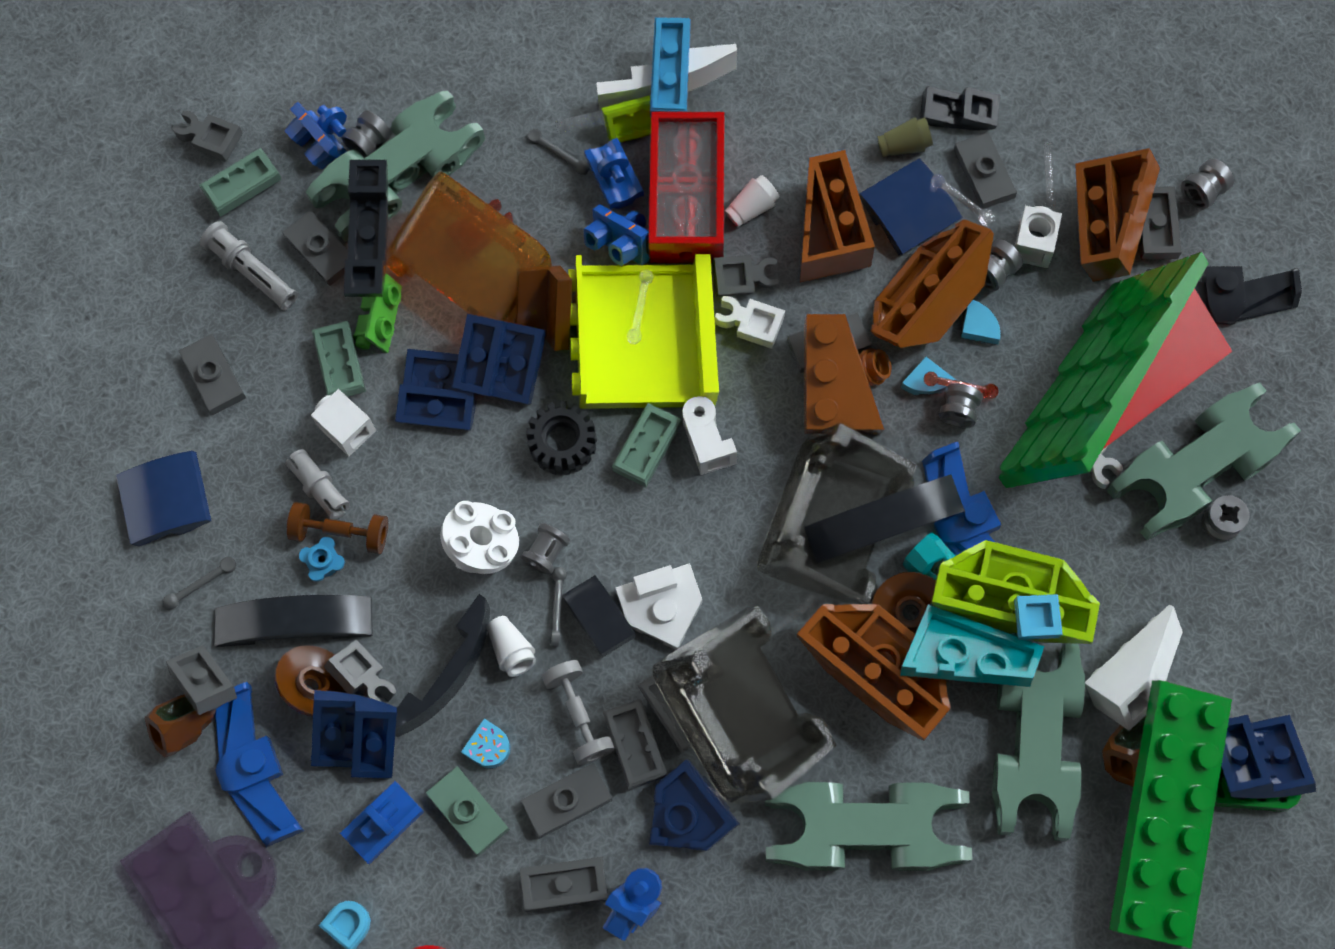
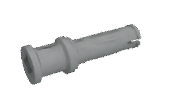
(237, 256)

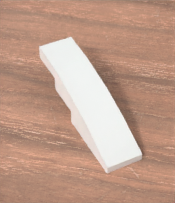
(704, 67)

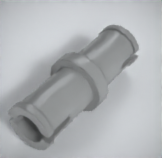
(317, 484)

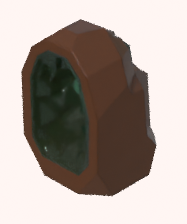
(175, 725)
(1122, 753)

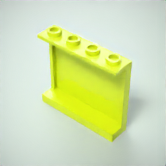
(676, 344)

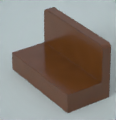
(545, 302)

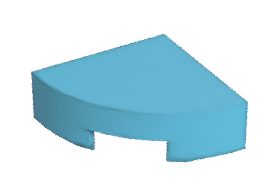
(980, 324)
(914, 382)

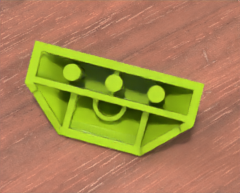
(991, 575)

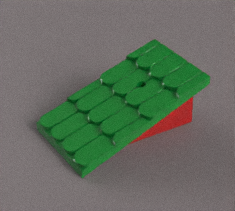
(1134, 355)

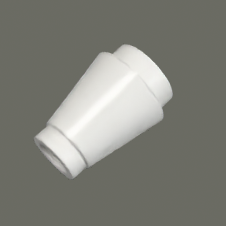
(752, 201)
(511, 648)

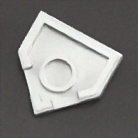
(662, 603)

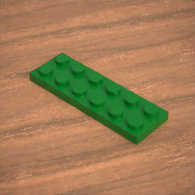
(1170, 814)

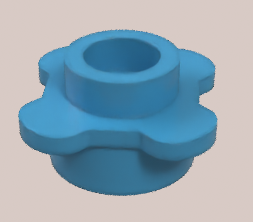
(319, 570)

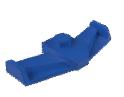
(978, 519)
(247, 769)

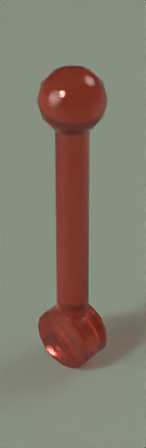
(989, 390)

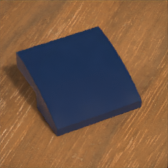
(909, 206)
(499, 359)
(428, 392)
(163, 497)
(353, 734)
(1265, 759)

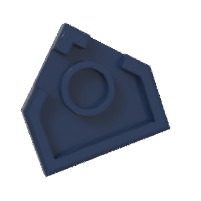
(689, 811)

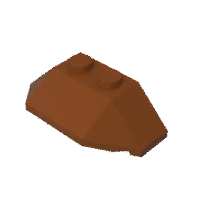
(934, 286)
(865, 654)

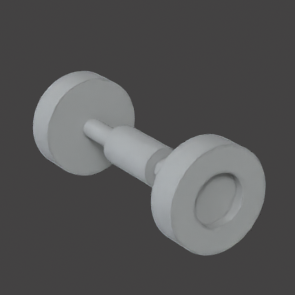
(562, 676)

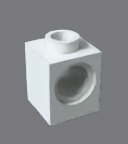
(1035, 249)
(343, 422)

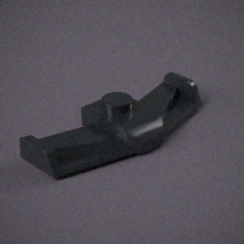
(1233, 299)

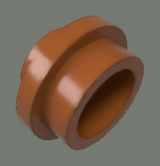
(876, 365)

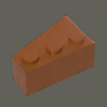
(1113, 210)
(834, 220)
(835, 378)

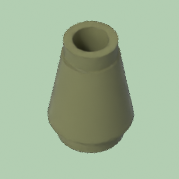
(906, 138)

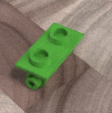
(378, 325)

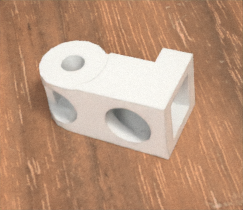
(704, 438)

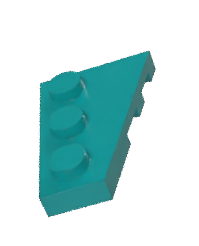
(969, 651)

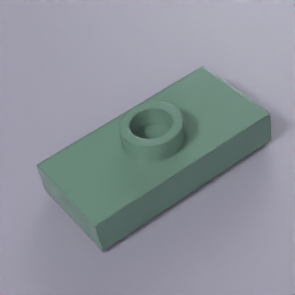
(240, 182)
(338, 359)
(646, 445)
(467, 811)

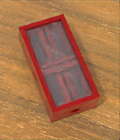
(686, 186)

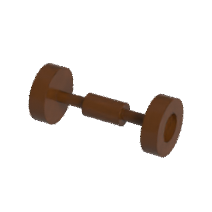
(299, 521)

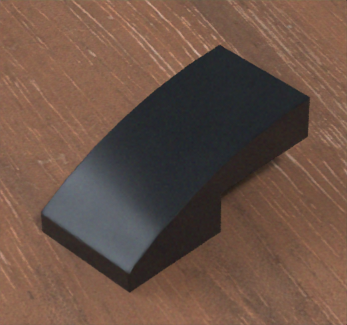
(967, 111)
(599, 616)

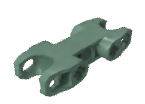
(414, 150)
(1180, 477)
(1037, 765)
(894, 826)

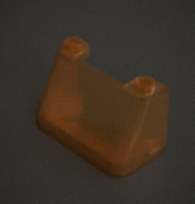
(464, 249)

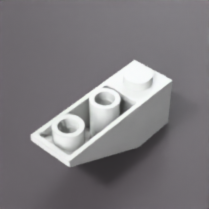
(1125, 680)

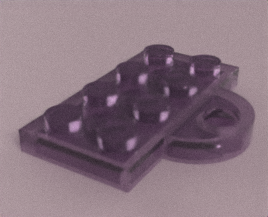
(201, 889)

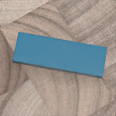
(670, 65)

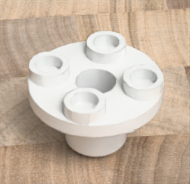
(479, 537)

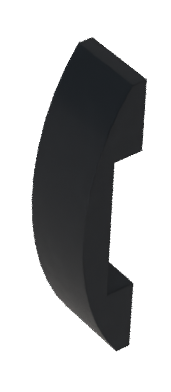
(367, 229)
(883, 518)
(293, 618)
(472, 626)

